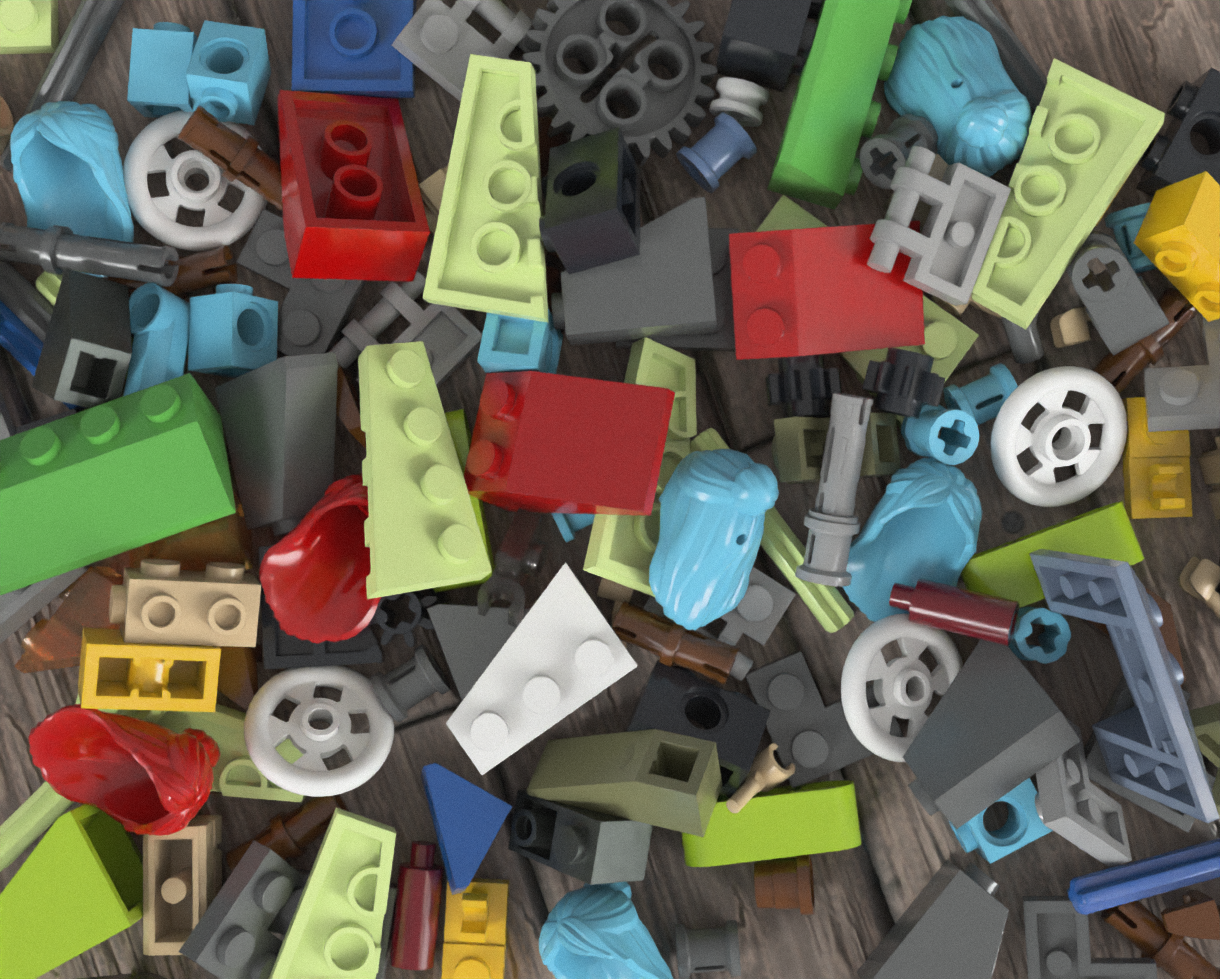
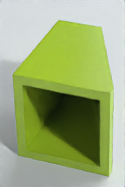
(70, 894)

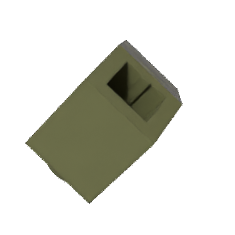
(634, 776)

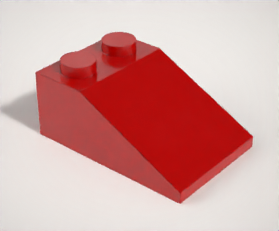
(349, 188)
(818, 295)
(567, 444)

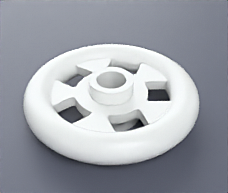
(160, 213)
(1092, 464)
(867, 663)
(309, 774)

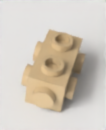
(186, 606)

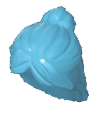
(959, 85)
(71, 171)
(916, 531)
(709, 534)
(599, 937)

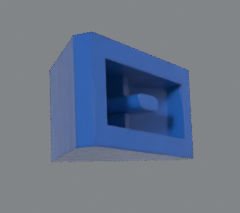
(463, 821)

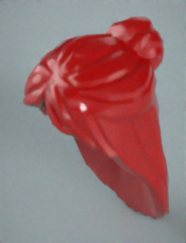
(321, 568)
(126, 767)

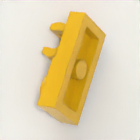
(1155, 468)
(476, 931)

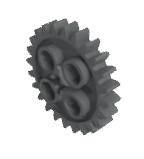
(658, 107)

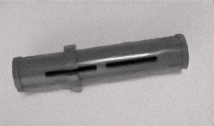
(61, 249)

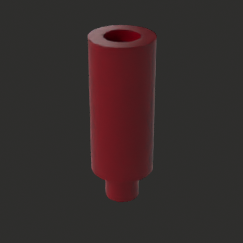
(958, 610)
(417, 909)

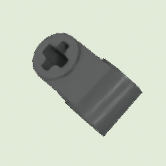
(1116, 297)

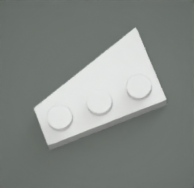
(541, 674)

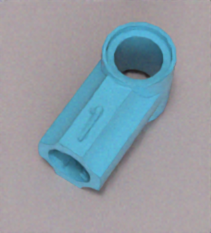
(160, 337)

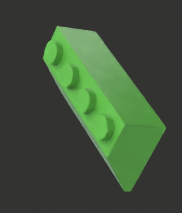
(836, 101)
(110, 481)

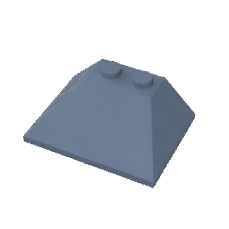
(1154, 742)

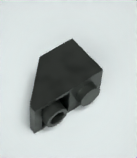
(86, 342)
(579, 840)

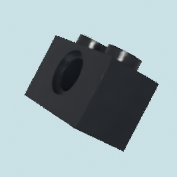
(1172, 156)
(592, 202)
(728, 718)

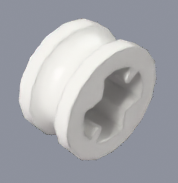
(740, 100)

